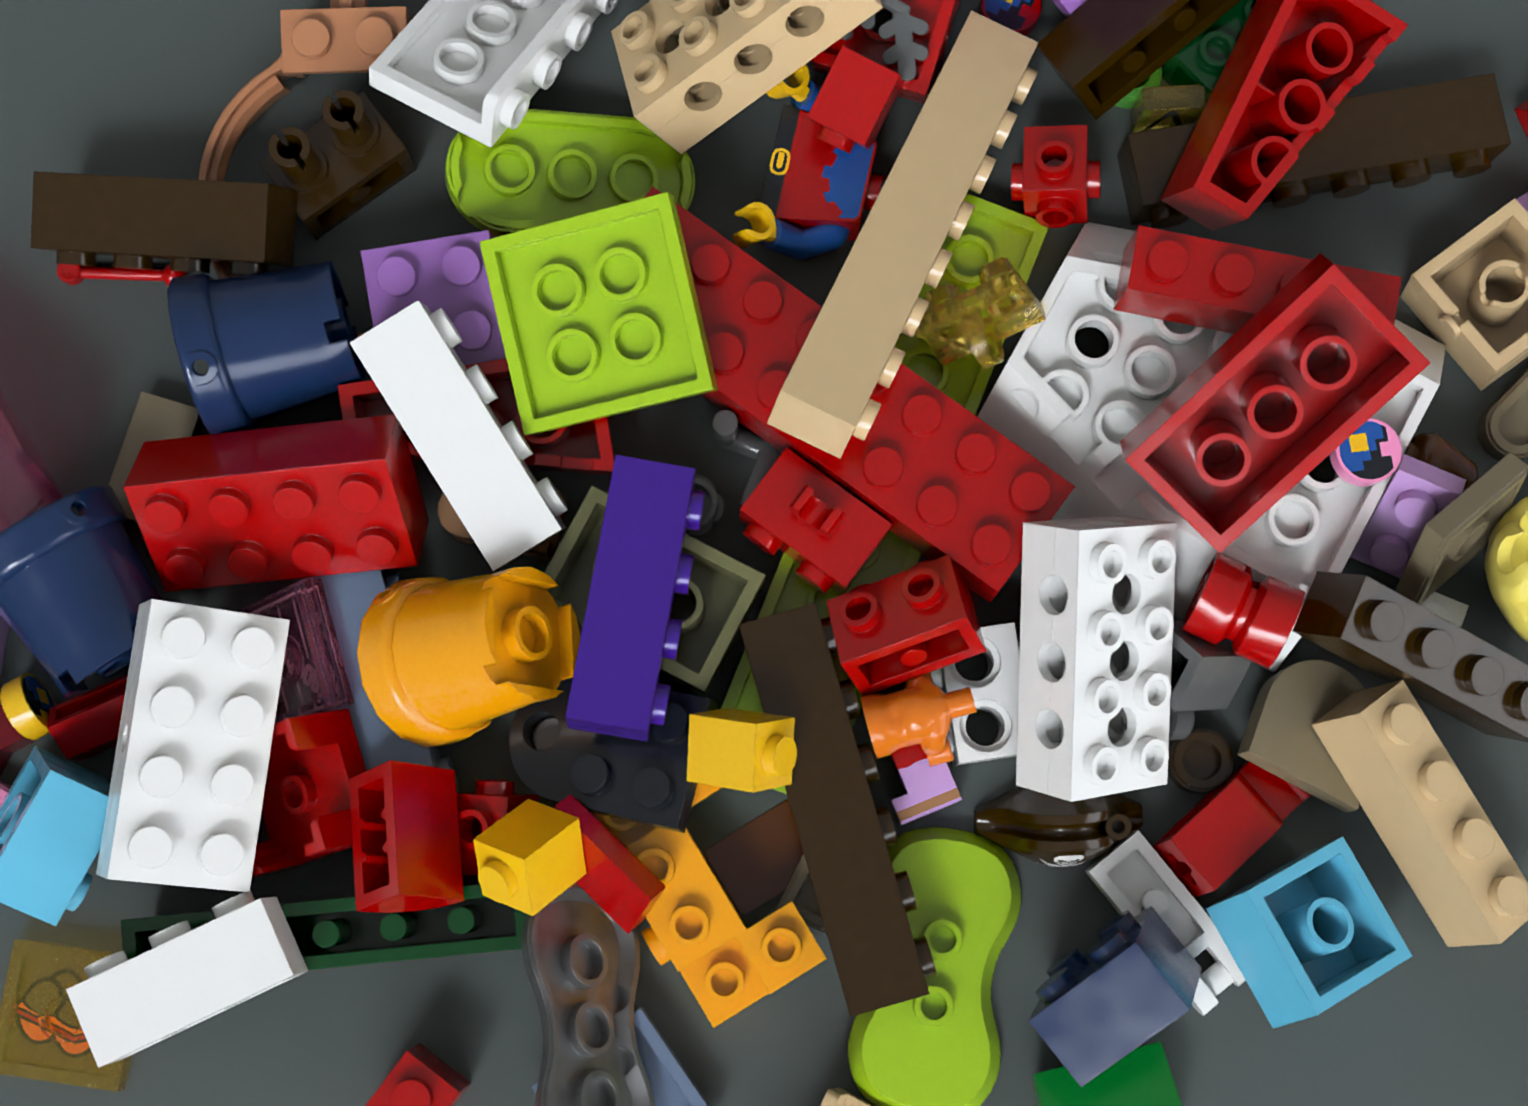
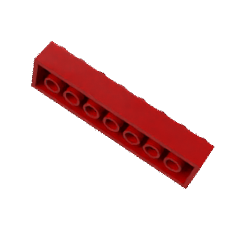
(926, 459)

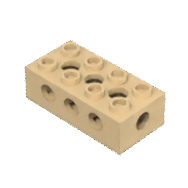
(709, 59)

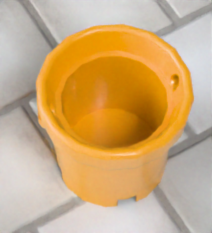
(464, 651)

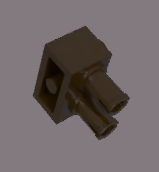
(338, 161)

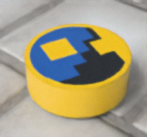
(27, 705)

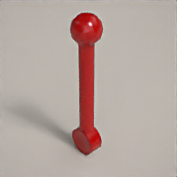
(74, 274)

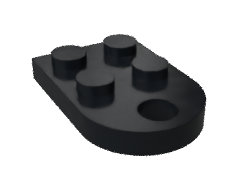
(610, 772)

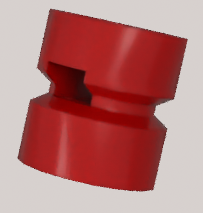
(1245, 611)

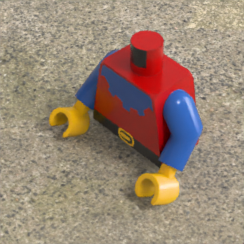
(811, 188)

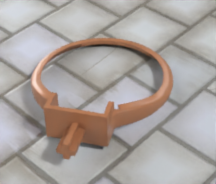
(312, 42)

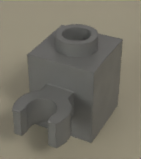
(1201, 678)

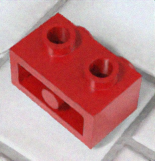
(905, 625)

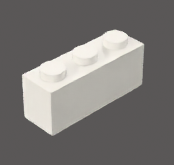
(185, 977)

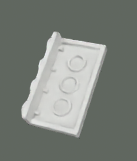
(482, 59)

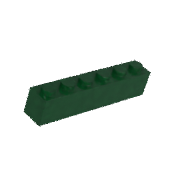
(337, 935)

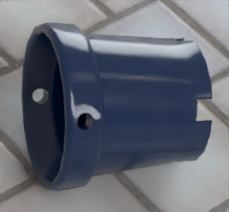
(266, 342)
(74, 586)

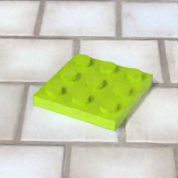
(599, 314)

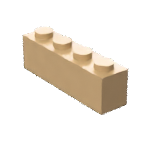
(1426, 815)

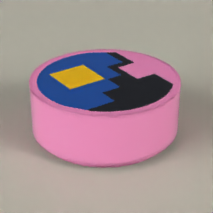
(1368, 454)

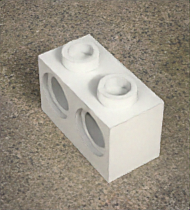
(993, 694)

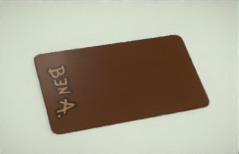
(758, 858)

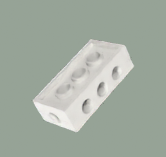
(1095, 655)

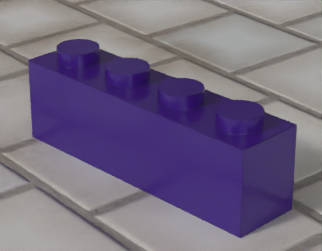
(632, 599)

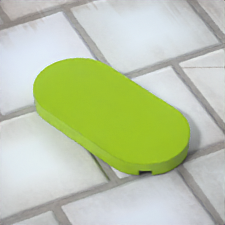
(561, 169)

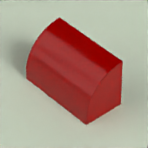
(405, 838)

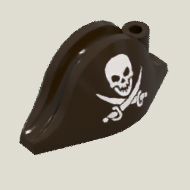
(1055, 829)

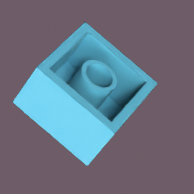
(50, 835)
(1309, 933)

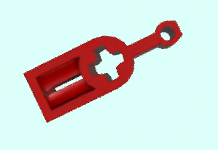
(1227, 827)

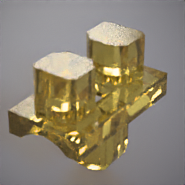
(955, 321)

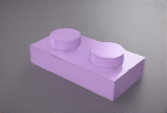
(1407, 504)

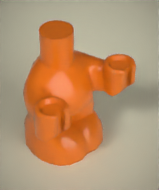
(916, 716)

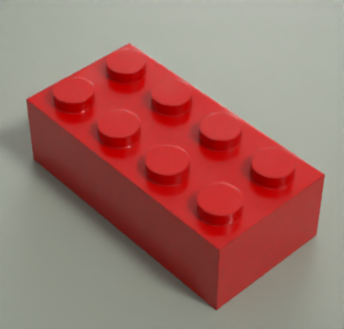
(1272, 403)
(279, 503)

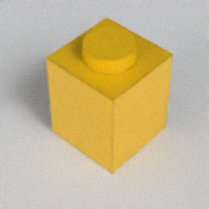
(741, 749)
(530, 856)

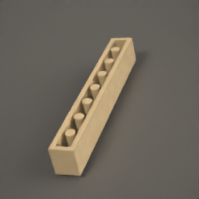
(903, 237)

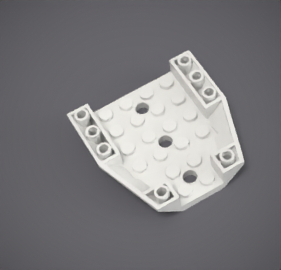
(1079, 408)

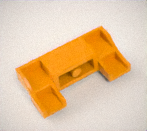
(703, 931)

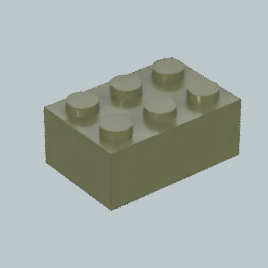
(716, 603)

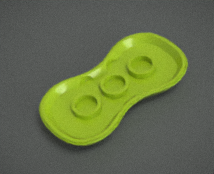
(946, 1042)

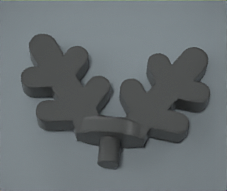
(902, 27)

